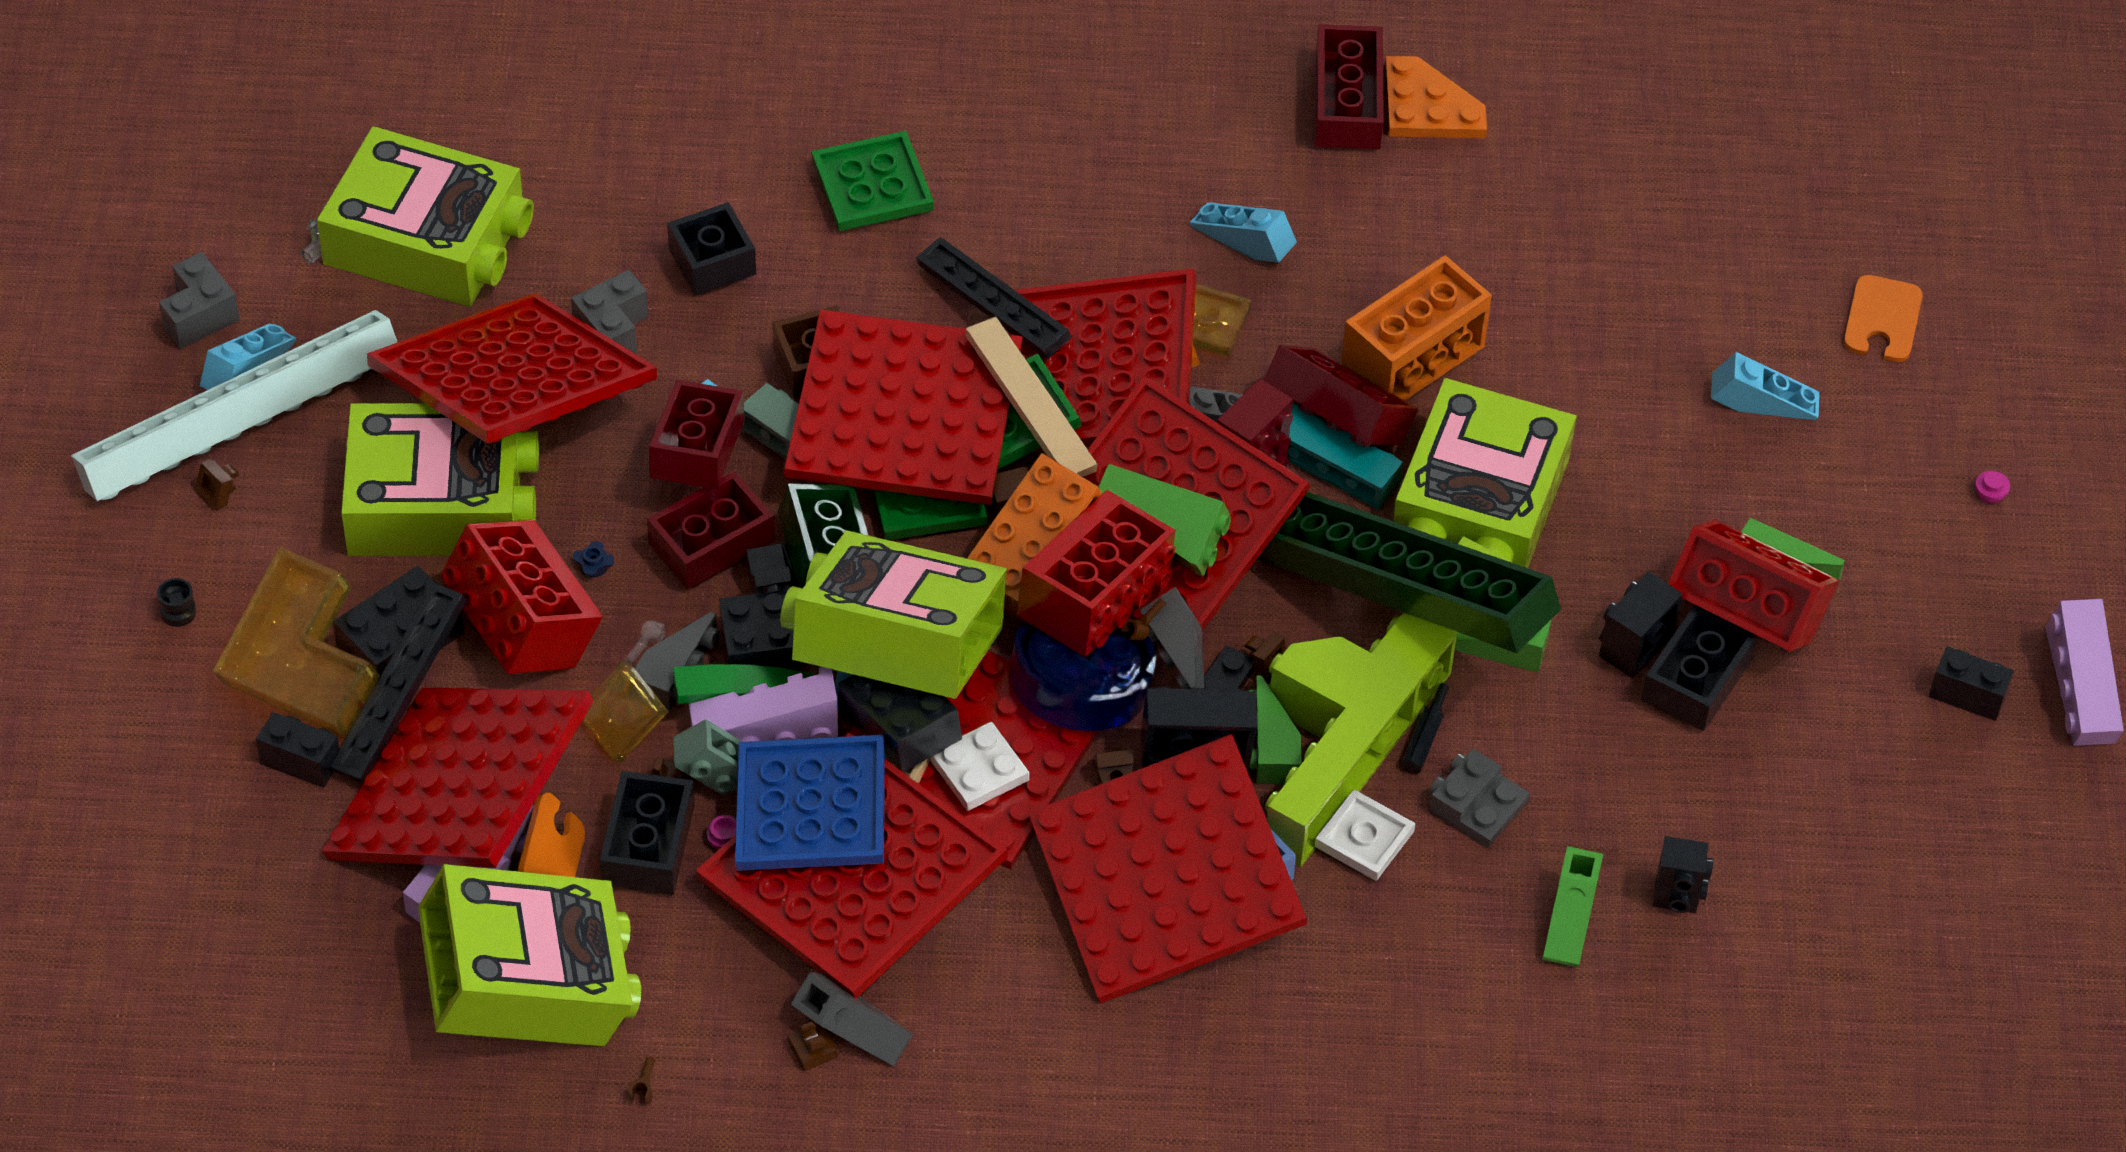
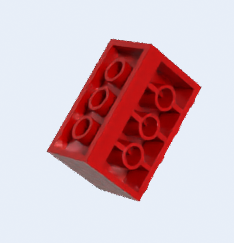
(1096, 573)
(1752, 585)
(521, 596)

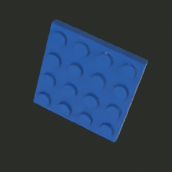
(810, 802)

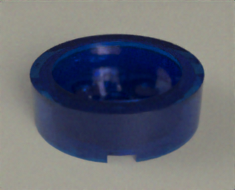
(1079, 692)

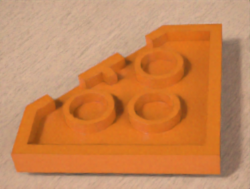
(1428, 103)

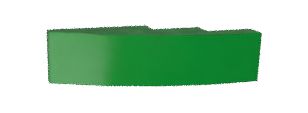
(713, 680)

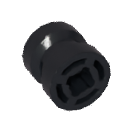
(176, 602)

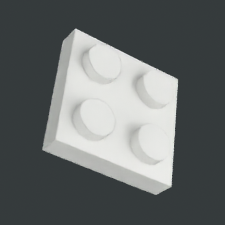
(980, 766)
(1365, 835)

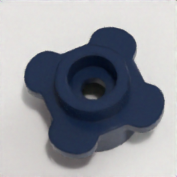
(593, 567)

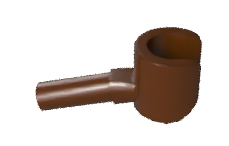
(1140, 626)
(643, 1082)

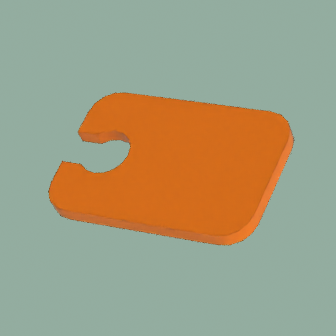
(1886, 310)
(546, 849)

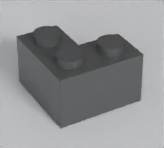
(201, 303)
(613, 308)

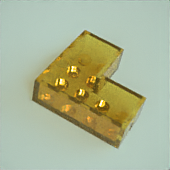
(281, 649)

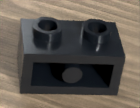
(1971, 683)
(297, 749)
(1682, 875)

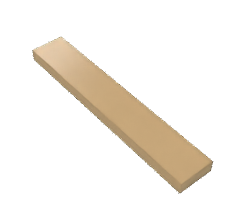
(1029, 397)

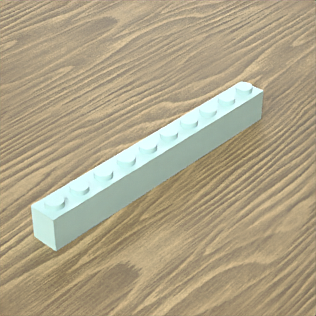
(231, 407)

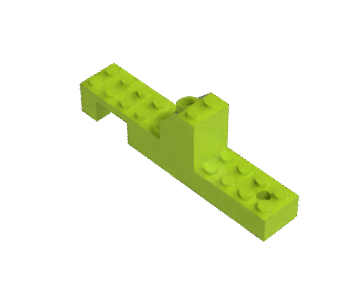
(1358, 709)

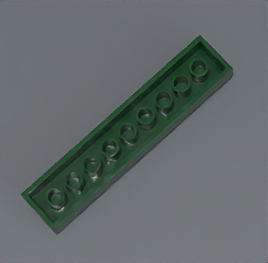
(1414, 572)

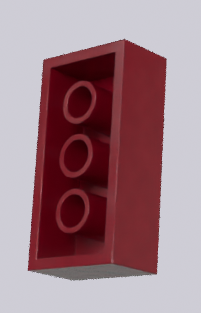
(1349, 86)
(1340, 396)

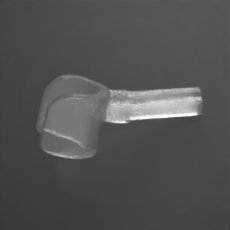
(652, 632)

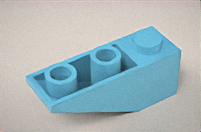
(1252, 231)
(244, 354)
(1761, 390)

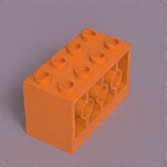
(1418, 329)
(1032, 518)

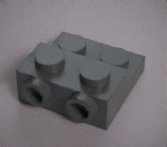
(1477, 797)

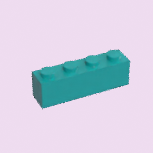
(1341, 462)

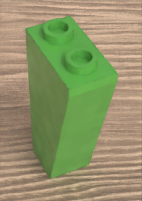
(1194, 516)

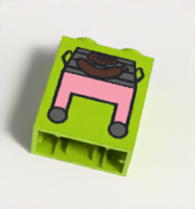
(424, 217)
(1486, 470)
(423, 478)
(896, 613)
(526, 956)

